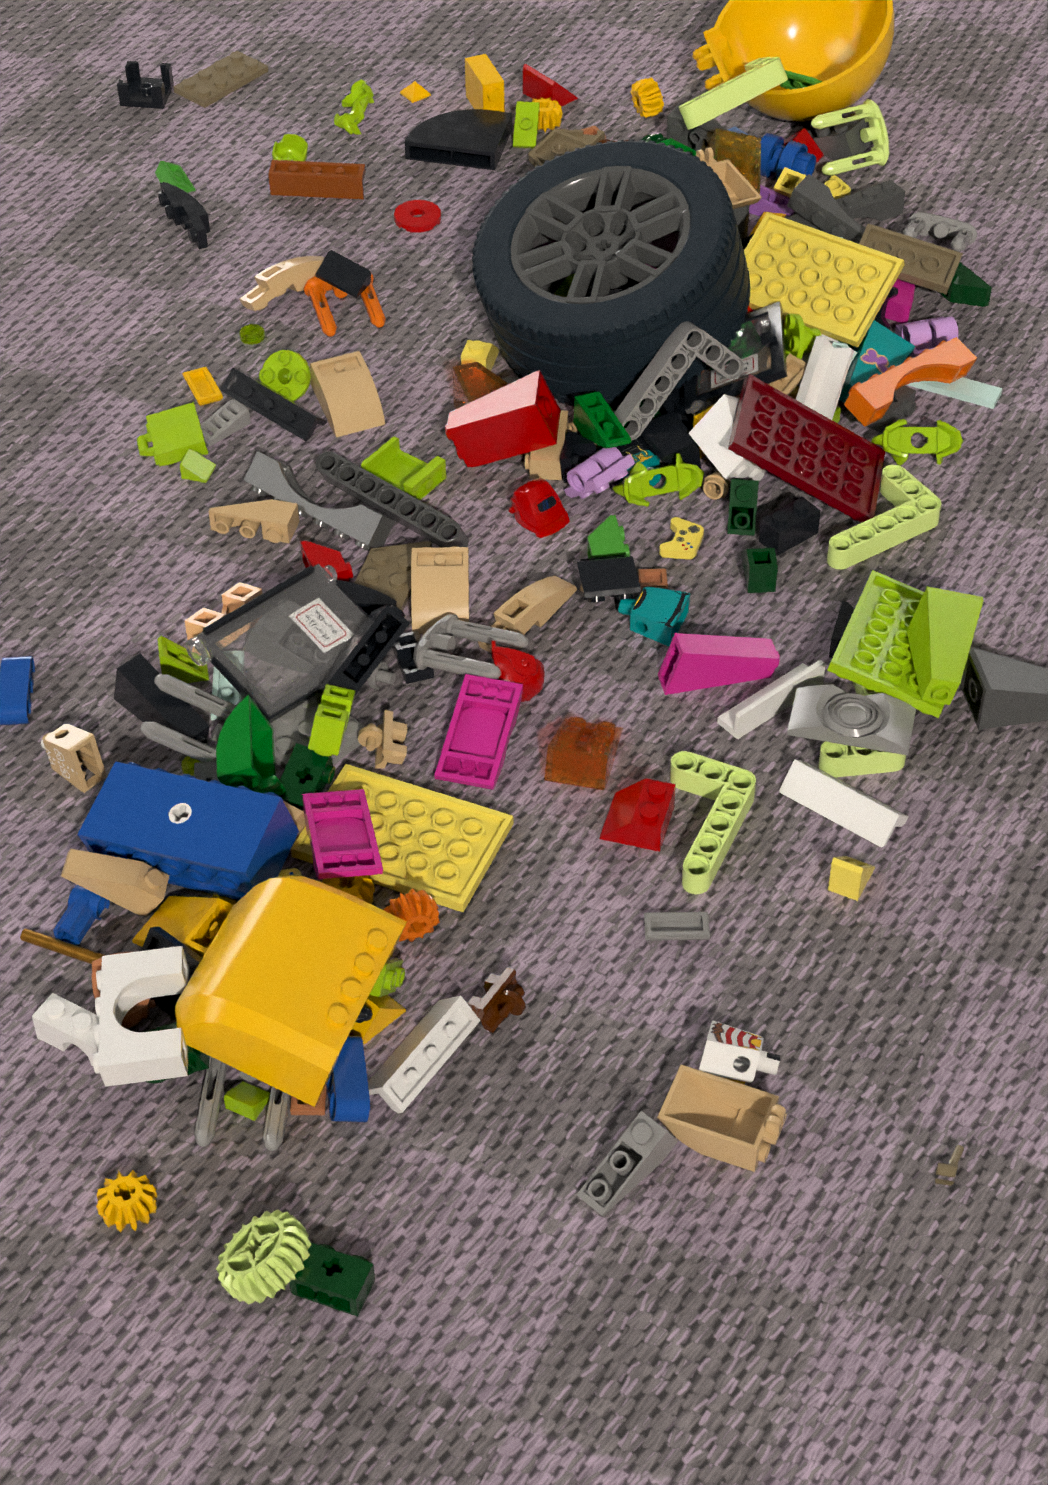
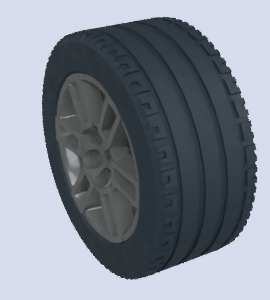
(603, 219)

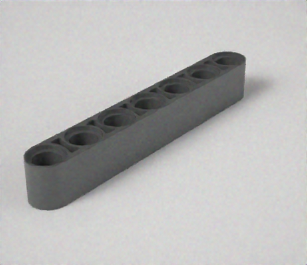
(359, 484)

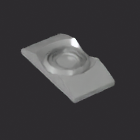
(852, 719)

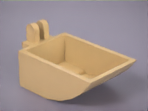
(737, 187)
(347, 393)
(439, 585)
(722, 1117)

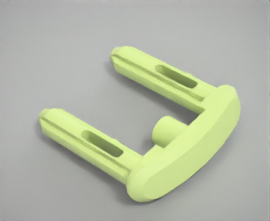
(875, 132)

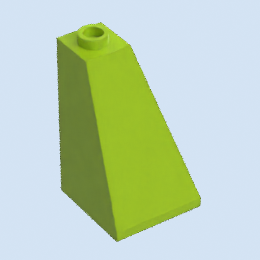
(942, 640)

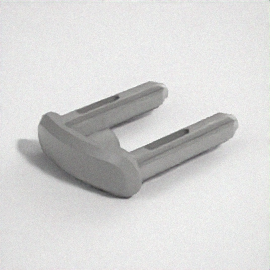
(941, 227)
(442, 638)
(198, 698)
(209, 1109)

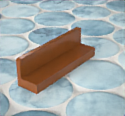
(317, 179)

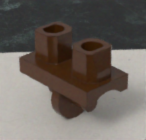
(501, 999)

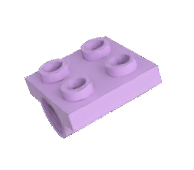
(927, 332)
(597, 471)

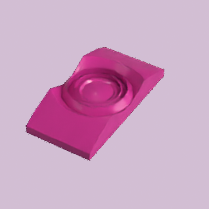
(479, 732)
(341, 834)

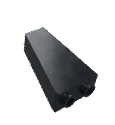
(367, 648)

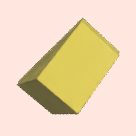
(849, 876)

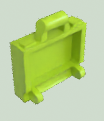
(172, 435)

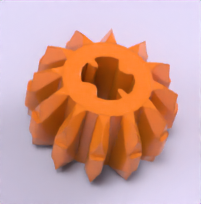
(418, 911)

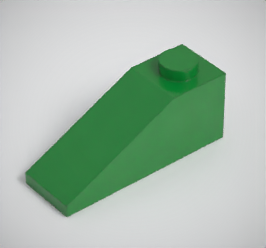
(598, 422)

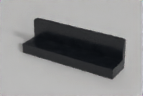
(271, 404)

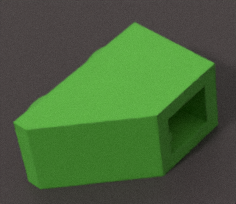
(607, 540)

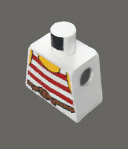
(736, 1054)

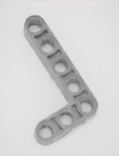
(672, 372)

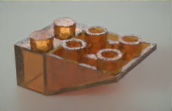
(582, 753)

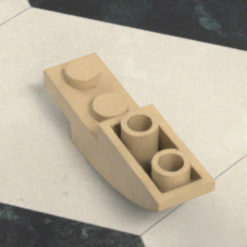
(277, 278)
(531, 606)

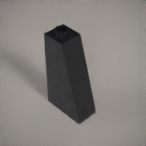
(143, 698)

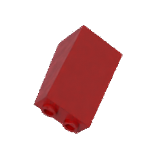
(505, 422)

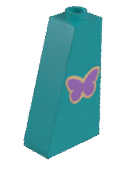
(875, 355)

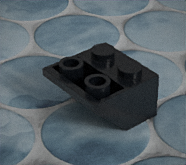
(606, 576)

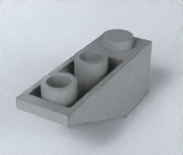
(627, 1164)

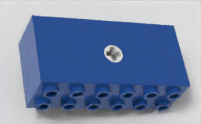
(190, 829)

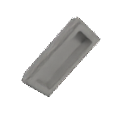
(676, 926)

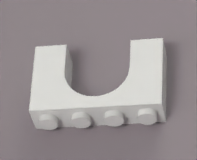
(124, 982)

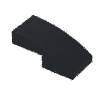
(404, 654)

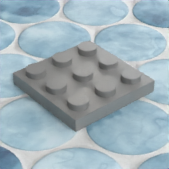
(297, 727)

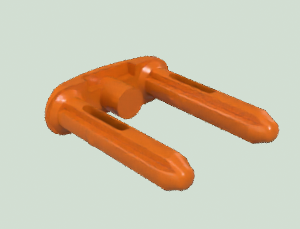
(317, 289)

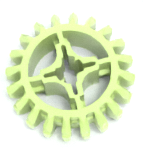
(263, 1257)

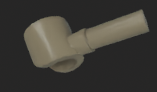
(951, 1168)

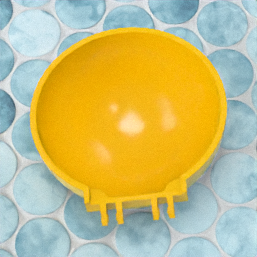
(823, 39)

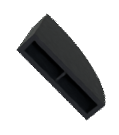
(461, 138)

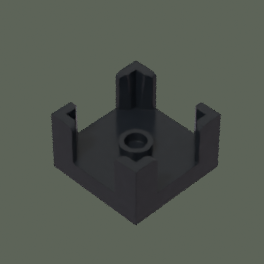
(145, 91)

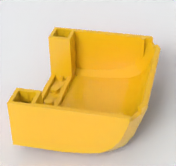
(287, 982)

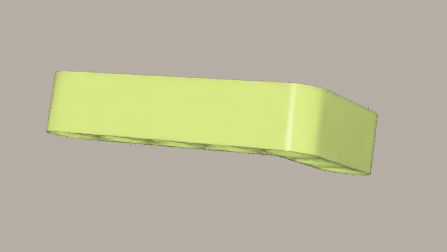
(759, 77)
(914, 513)
(848, 760)
(733, 796)

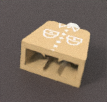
(68, 750)

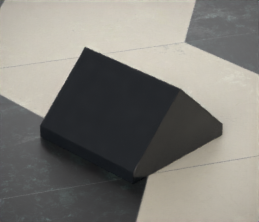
(669, 437)

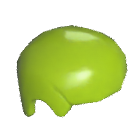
(290, 148)

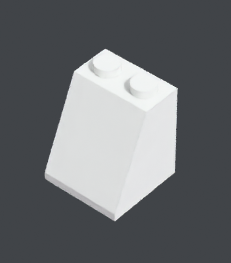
(713, 438)

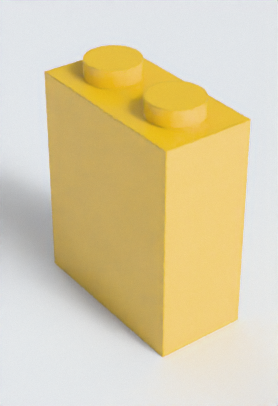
(483, 84)

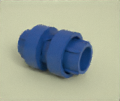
(777, 156)

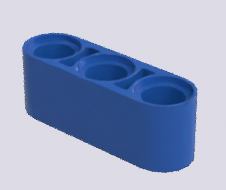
(15, 689)
(349, 1084)

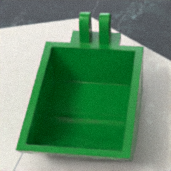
(247, 750)

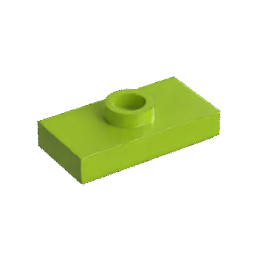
(526, 124)

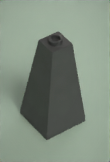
(1004, 690)

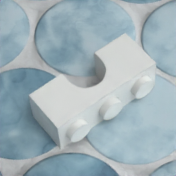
(64, 1024)

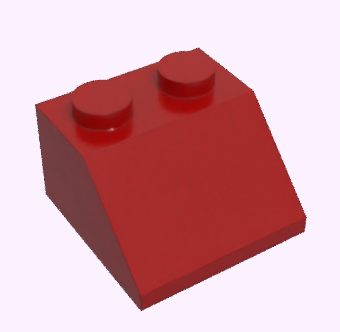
(640, 814)

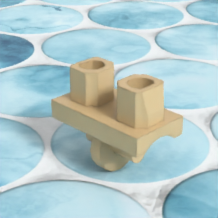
(382, 739)

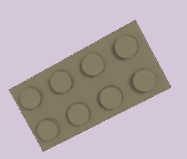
(220, 79)
(923, 261)

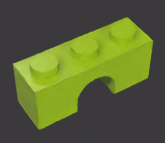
(331, 720)

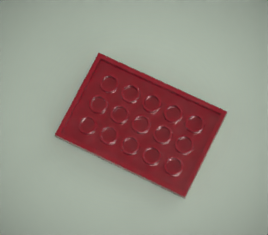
(807, 449)

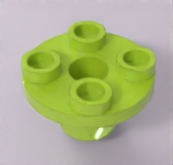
(798, 337)
(286, 373)

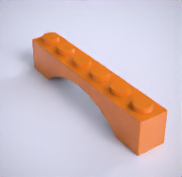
(942, 364)

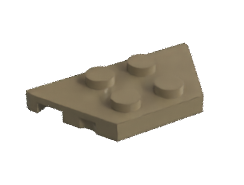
(561, 141)
(389, 571)

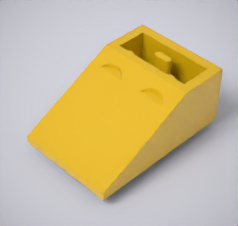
(189, 920)

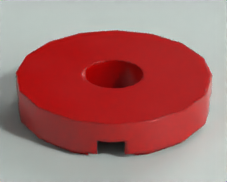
(405, 214)

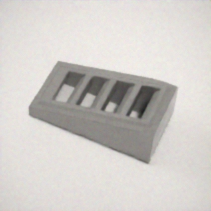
(237, 416)

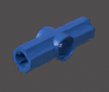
(81, 913)

